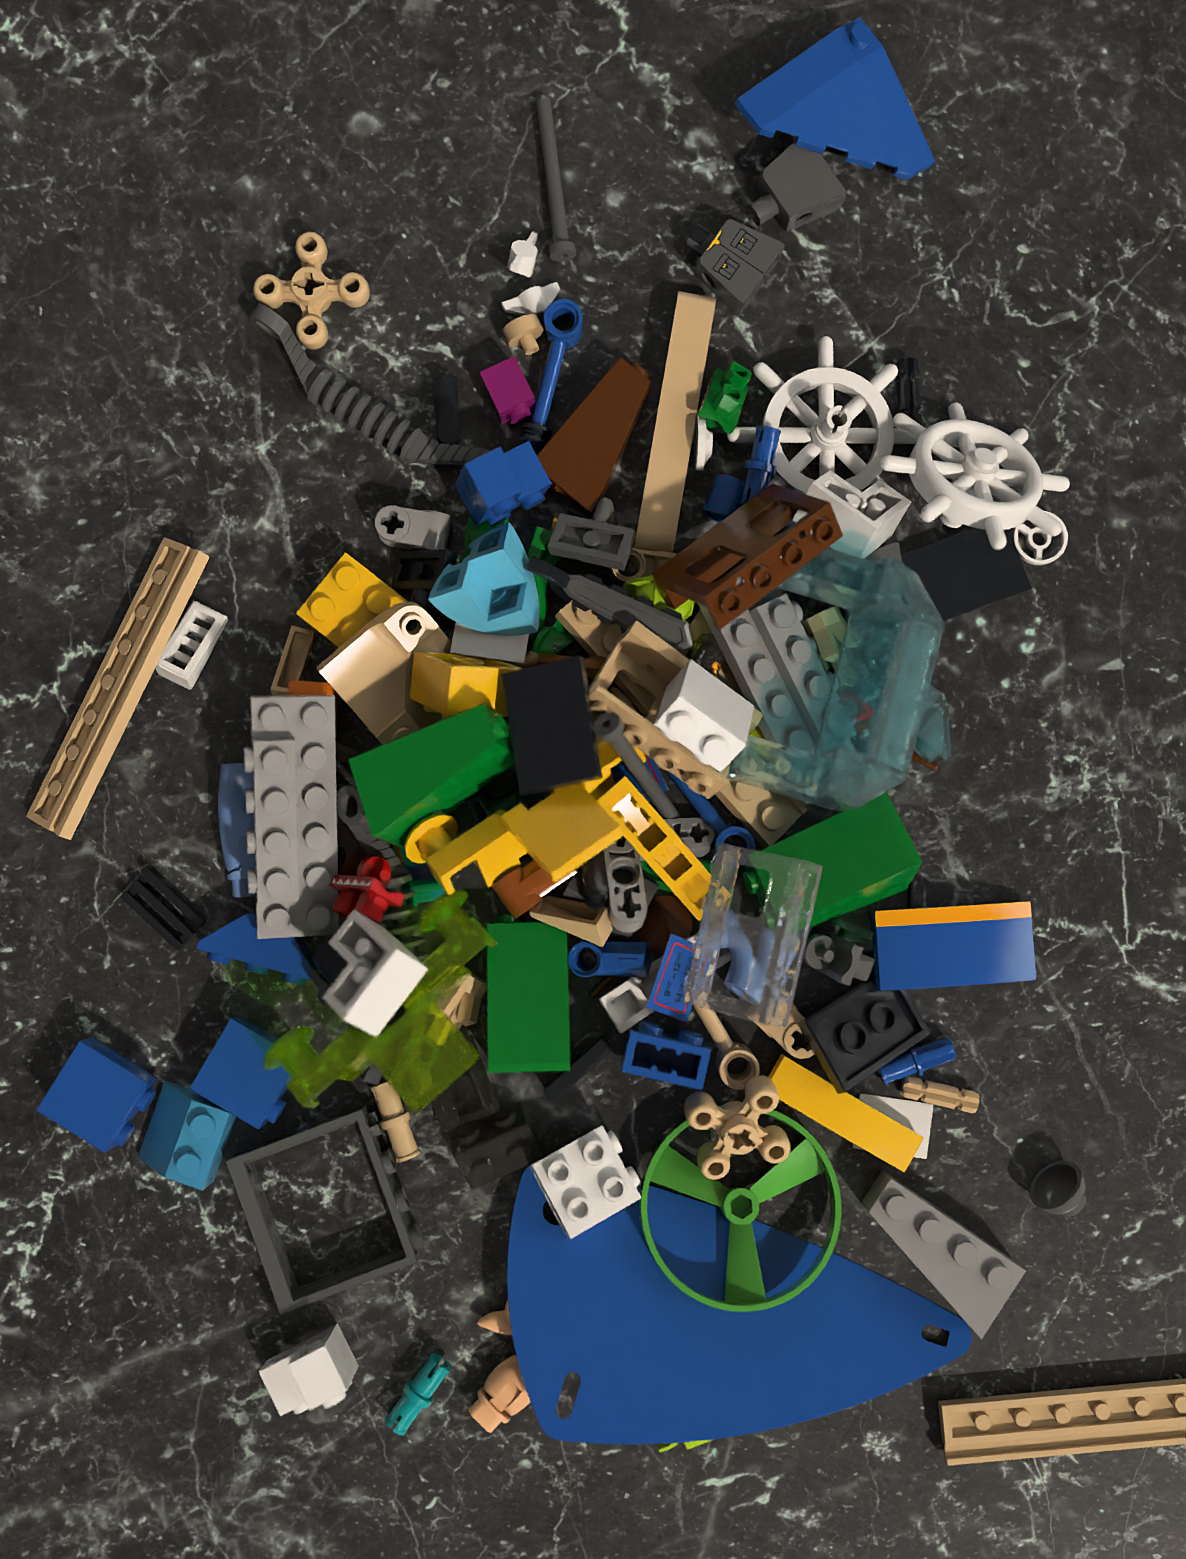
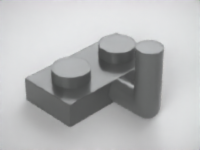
(594, 540)

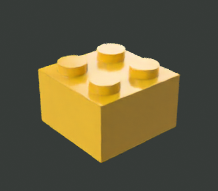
(347, 601)
(458, 682)

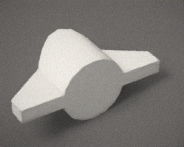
(523, 256)
(532, 301)

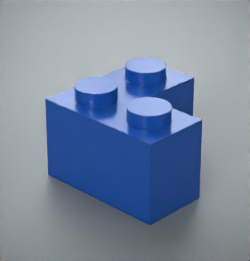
(501, 483)

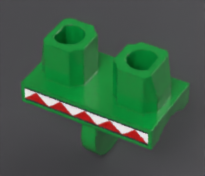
(725, 397)

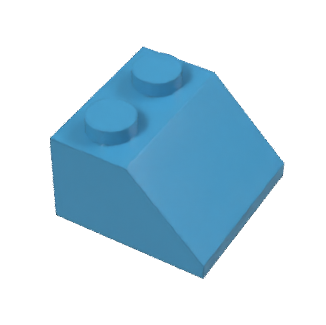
(186, 1137)

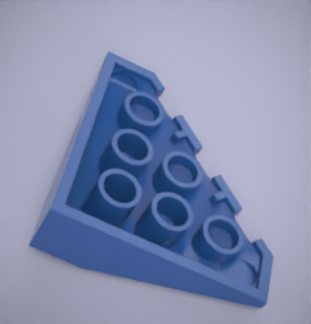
(844, 99)

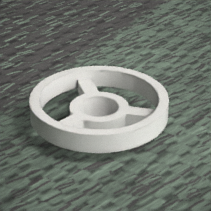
(703, 444)
(1028, 533)

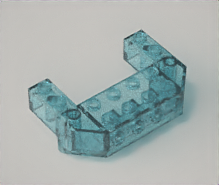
(874, 690)

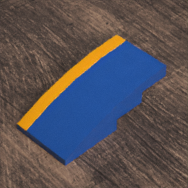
(953, 946)

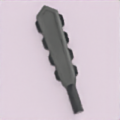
(615, 605)

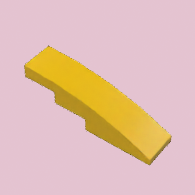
(658, 844)
(844, 1114)

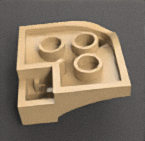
(376, 671)

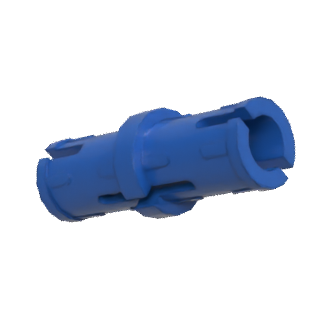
(761, 462)

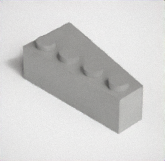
(952, 1257)

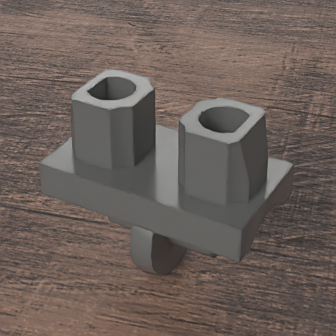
(837, 957)

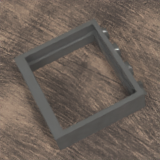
(265, 1231)

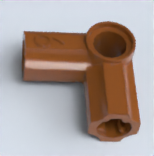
(525, 888)

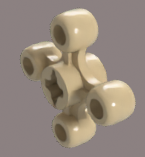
(303, 280)
(737, 1127)

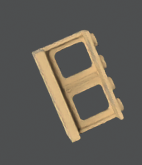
(653, 666)

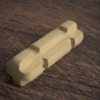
(939, 1094)

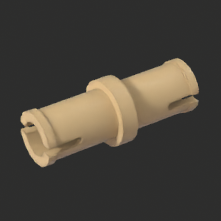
(395, 1121)

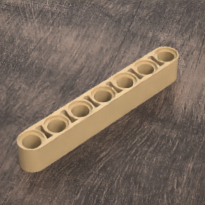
(675, 422)

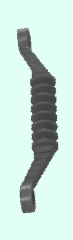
(318, 385)
(373, 846)

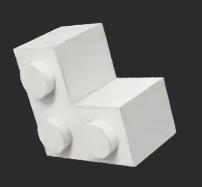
(863, 517)
(377, 975)
(311, 1372)

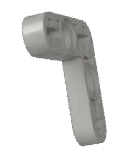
(630, 859)

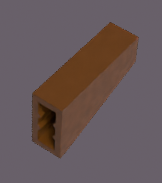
(592, 440)

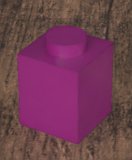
(508, 391)

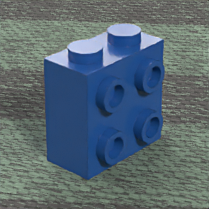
(665, 1056)
(236, 1077)
(98, 1095)

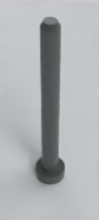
(562, 248)
(610, 729)

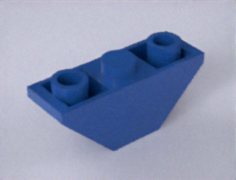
(240, 943)

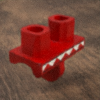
(366, 890)

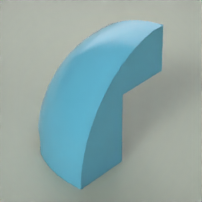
(490, 587)

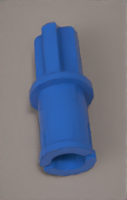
(917, 1060)

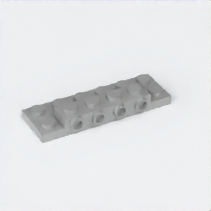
(777, 670)
(292, 814)

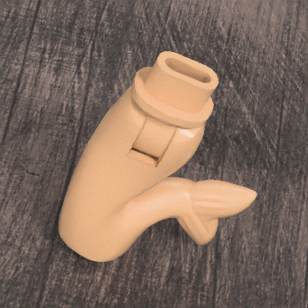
(504, 1387)

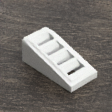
(202, 650)

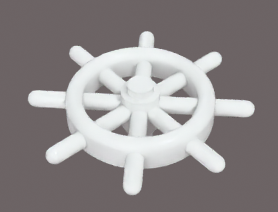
(830, 431)
(975, 475)

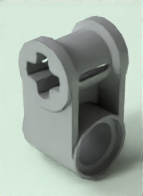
(419, 528)

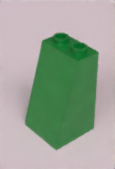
(431, 770)
(862, 858)
(527, 997)

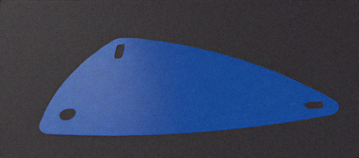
(686, 1371)

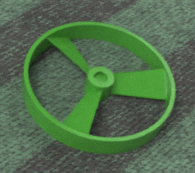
(741, 1206)

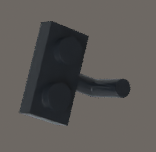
(417, 573)

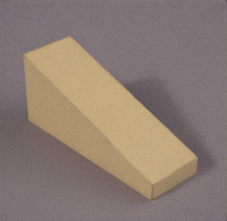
(293, 659)
(574, 918)

